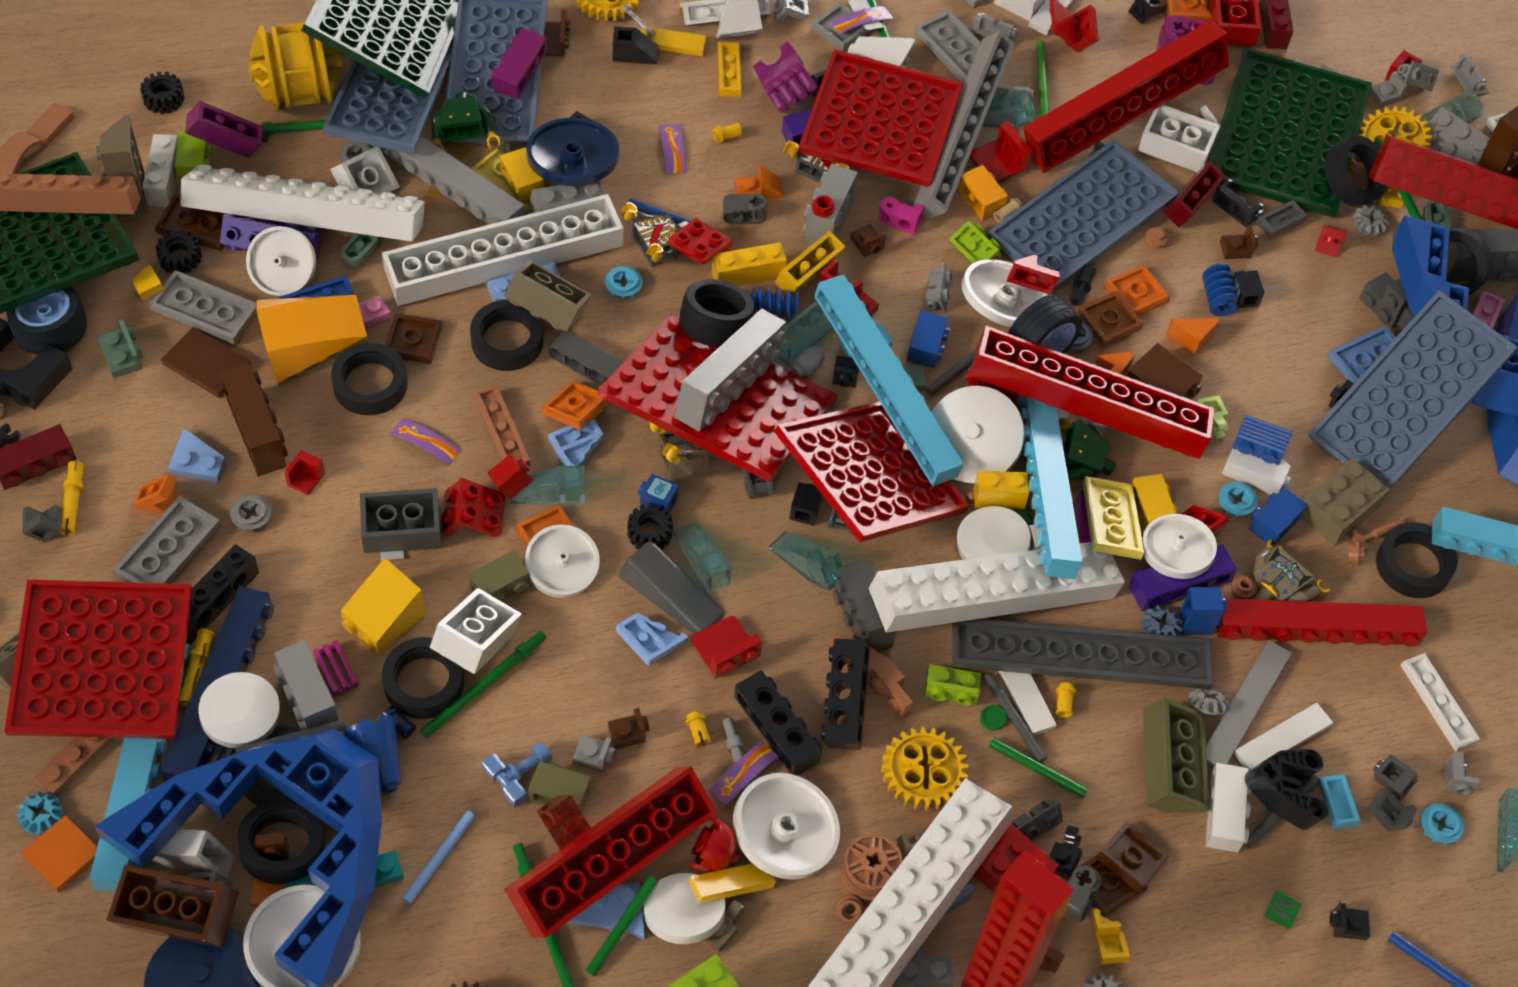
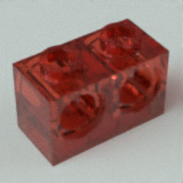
(563, 819)

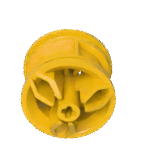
(293, 67)

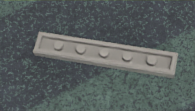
(1246, 704)

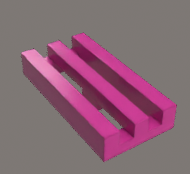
(327, 650)

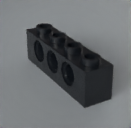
(219, 588)
(849, 734)
(794, 757)

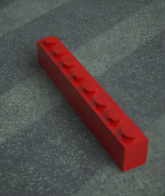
(1322, 622)

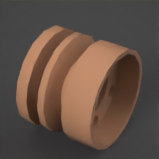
(858, 875)

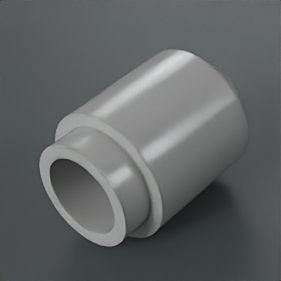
(807, 361)

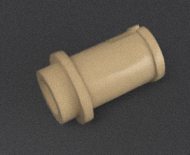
(1011, 206)

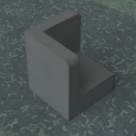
(42, 524)

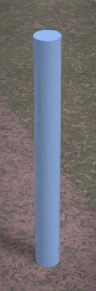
(438, 858)

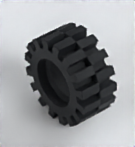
(162, 83)
(178, 241)
(651, 515)

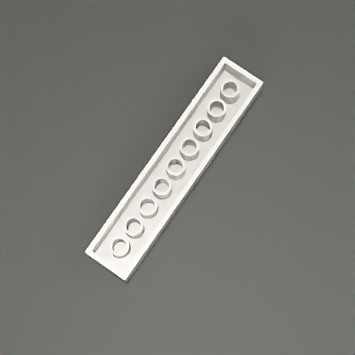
(303, 203)
(502, 248)
(987, 588)
(919, 891)

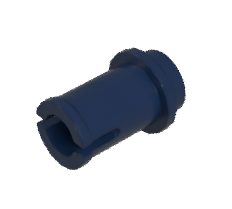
(402, 724)

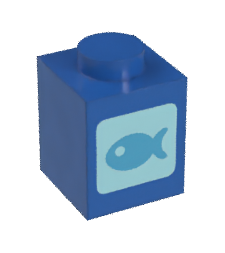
(659, 491)

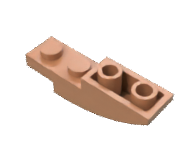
(885, 679)

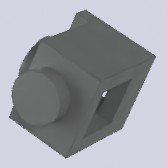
(1394, 766)

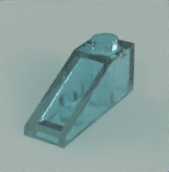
(1465, 106)
(1012, 107)
(554, 485)
(704, 557)
(809, 559)
(1507, 829)

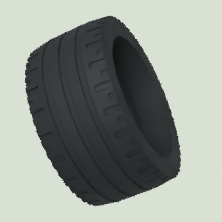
(718, 297)

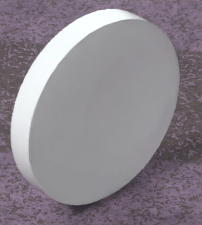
(280, 261)
(992, 532)
(1179, 546)
(562, 561)
(239, 709)
(677, 915)

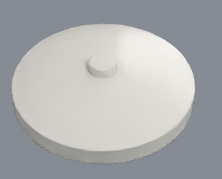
(992, 295)
(982, 429)
(786, 826)
(270, 928)

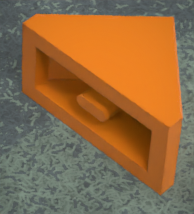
(1192, 332)

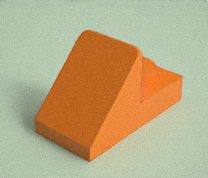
(765, 183)
(1117, 362)
(157, 494)

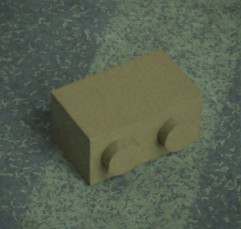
(501, 577)
(553, 780)

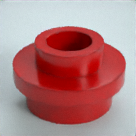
(823, 206)

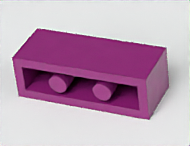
(519, 63)
(223, 129)

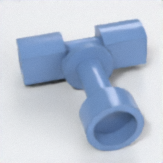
(510, 776)

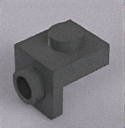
(1391, 811)

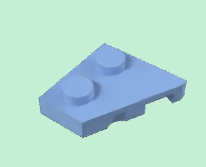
(575, 445)
(196, 459)
(649, 638)

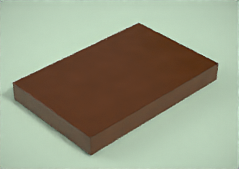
(202, 223)
(202, 360)

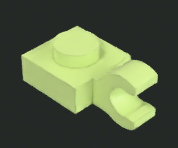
(1219, 416)

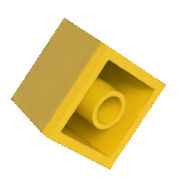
(383, 608)

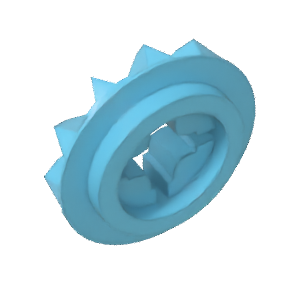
(615, 277)
(1234, 490)
(43, 822)
(1453, 823)

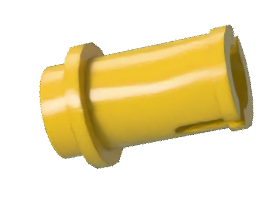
(726, 132)
(1065, 700)
(698, 728)

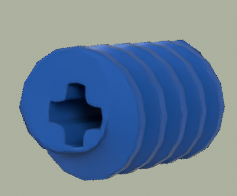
(1220, 289)
(776, 302)

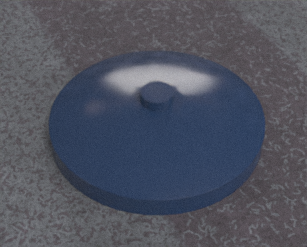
(572, 151)
(200, 965)

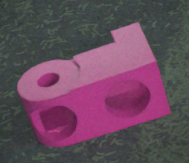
(901, 215)

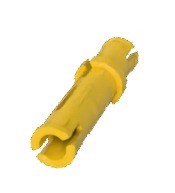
(73, 487)
(198, 658)

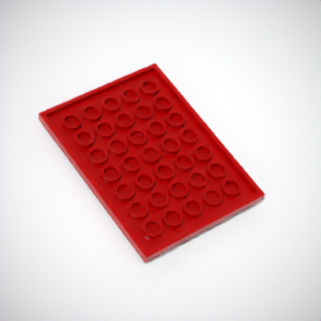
(743, 434)

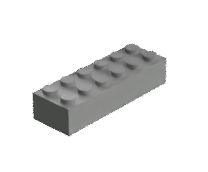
(730, 370)

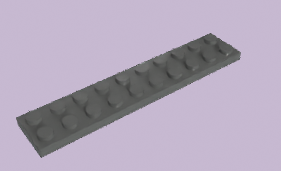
(1082, 653)

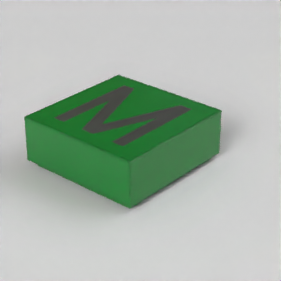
(1282, 909)

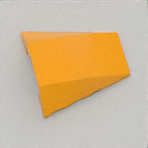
(308, 330)

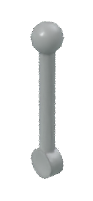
(650, 32)

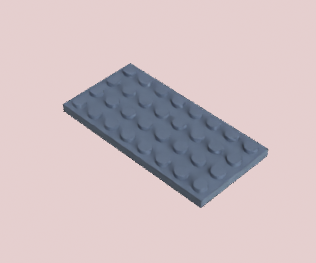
(480, 39)
(382, 112)
(1085, 212)
(1413, 390)

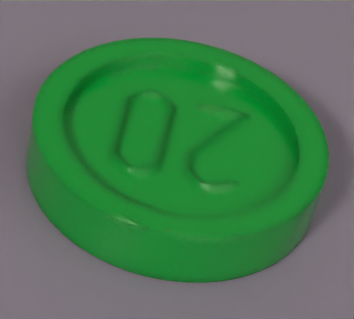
(993, 717)

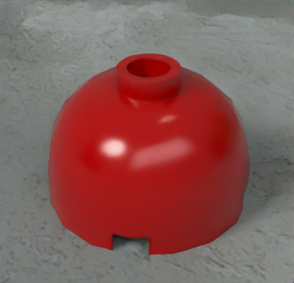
(715, 847)

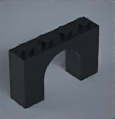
(38, 378)

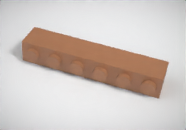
(68, 194)

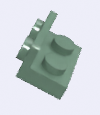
(119, 350)

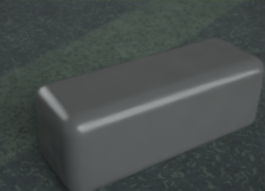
(670, 588)

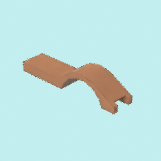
(40, 133)

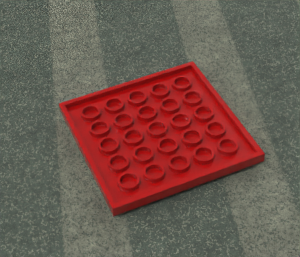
(880, 118)
(868, 471)
(99, 660)

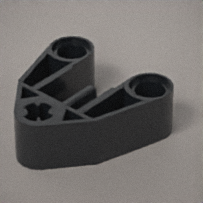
(1277, 784)

